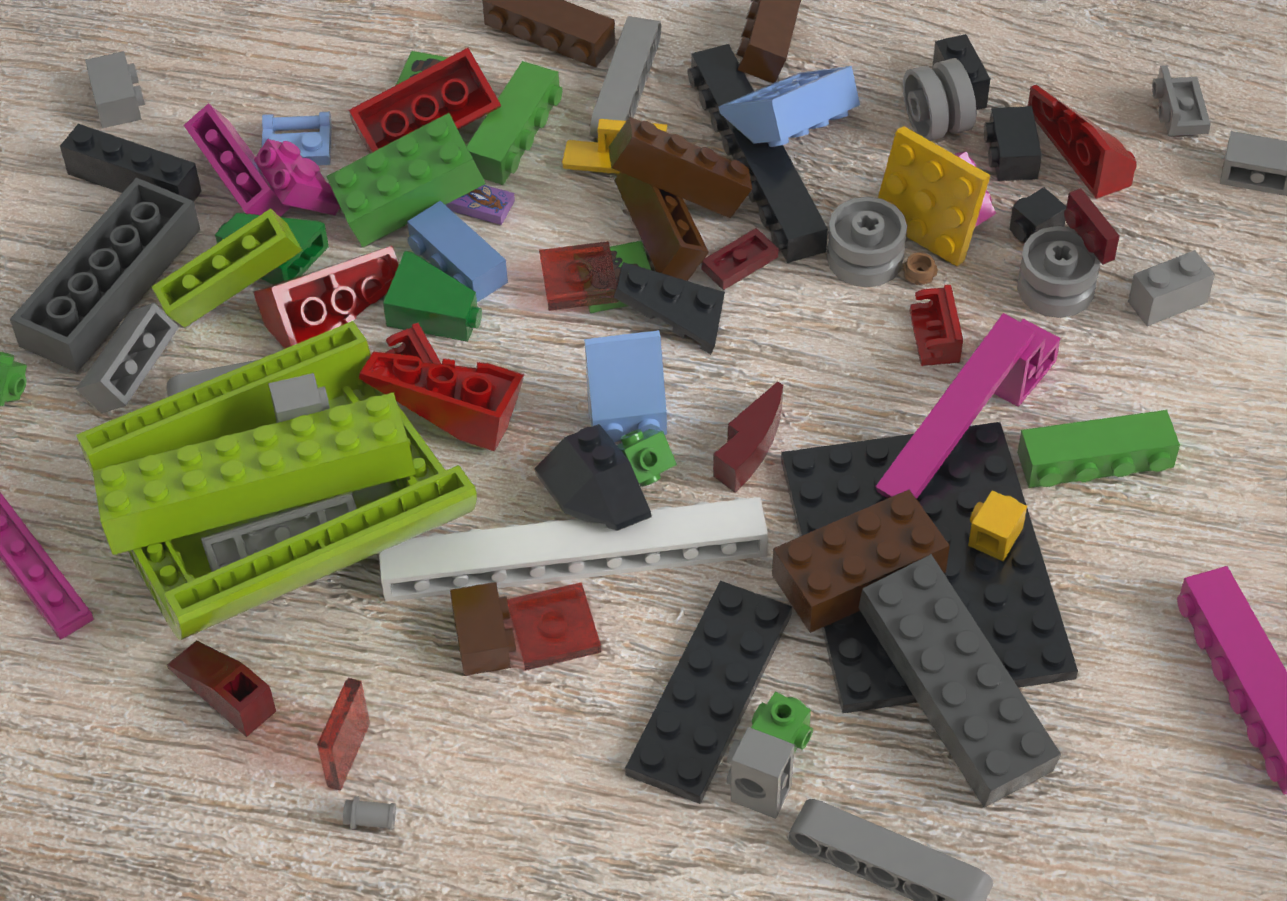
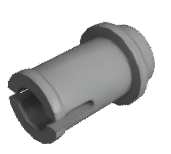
(369, 814)

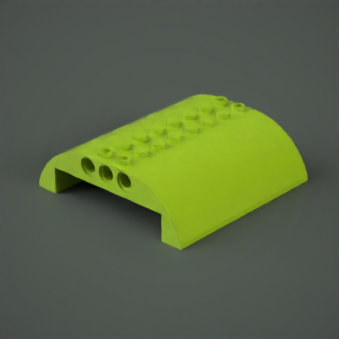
(240, 401)

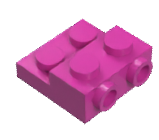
(295, 178)

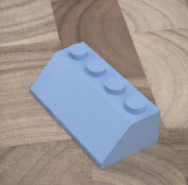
(793, 105)

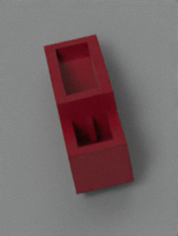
(749, 439)

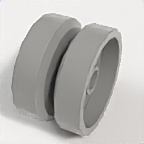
(939, 99)
(866, 241)
(1057, 273)

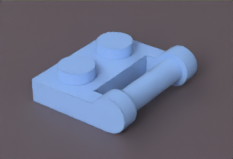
(312, 145)

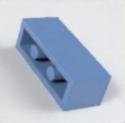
(457, 250)

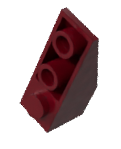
(225, 686)

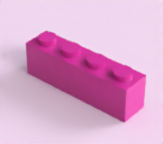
(233, 162)

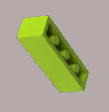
(227, 268)

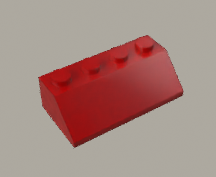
(447, 87)

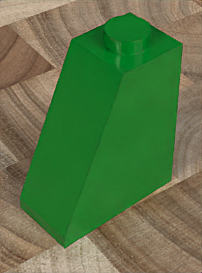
(308, 233)
(432, 299)

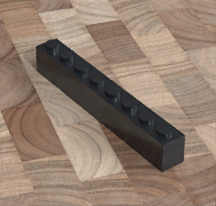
(775, 182)

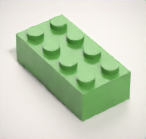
(405, 179)

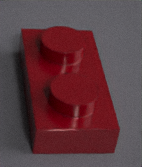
(1091, 226)
(739, 259)

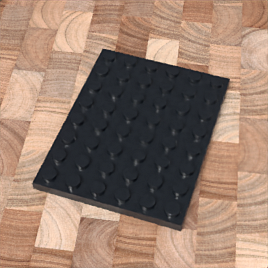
(1005, 598)

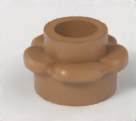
(920, 269)

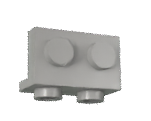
(1180, 104)

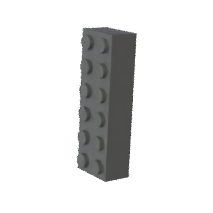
(105, 274)
(958, 681)

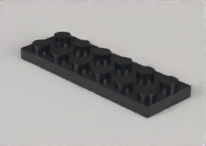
(709, 692)

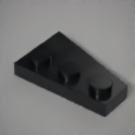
(680, 303)

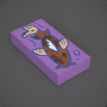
(485, 204)

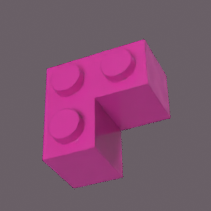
(1030, 367)

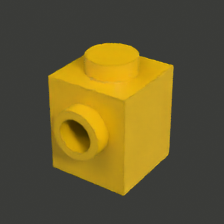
(996, 524)

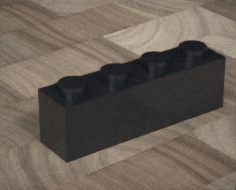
(117, 162)

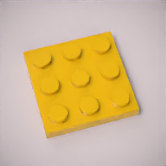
(934, 193)

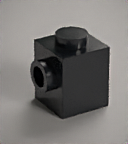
(1035, 213)

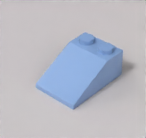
(626, 383)

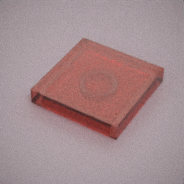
(578, 275)
(553, 626)
(343, 733)

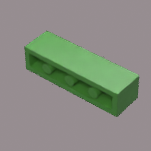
(512, 127)
(1098, 448)

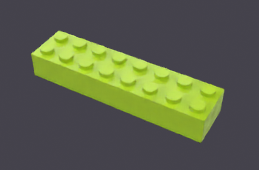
(252, 473)

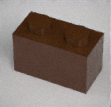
(481, 628)

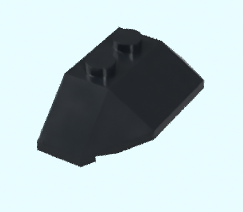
(593, 480)

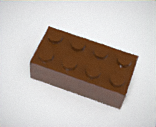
(833, 564)

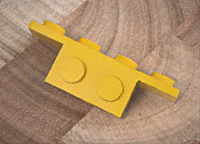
(595, 155)

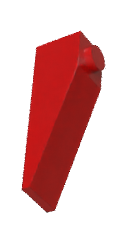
(1088, 149)
(325, 297)
(458, 399)

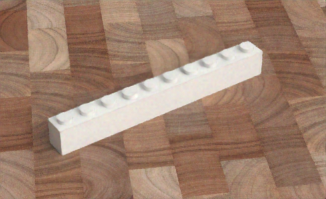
(574, 549)

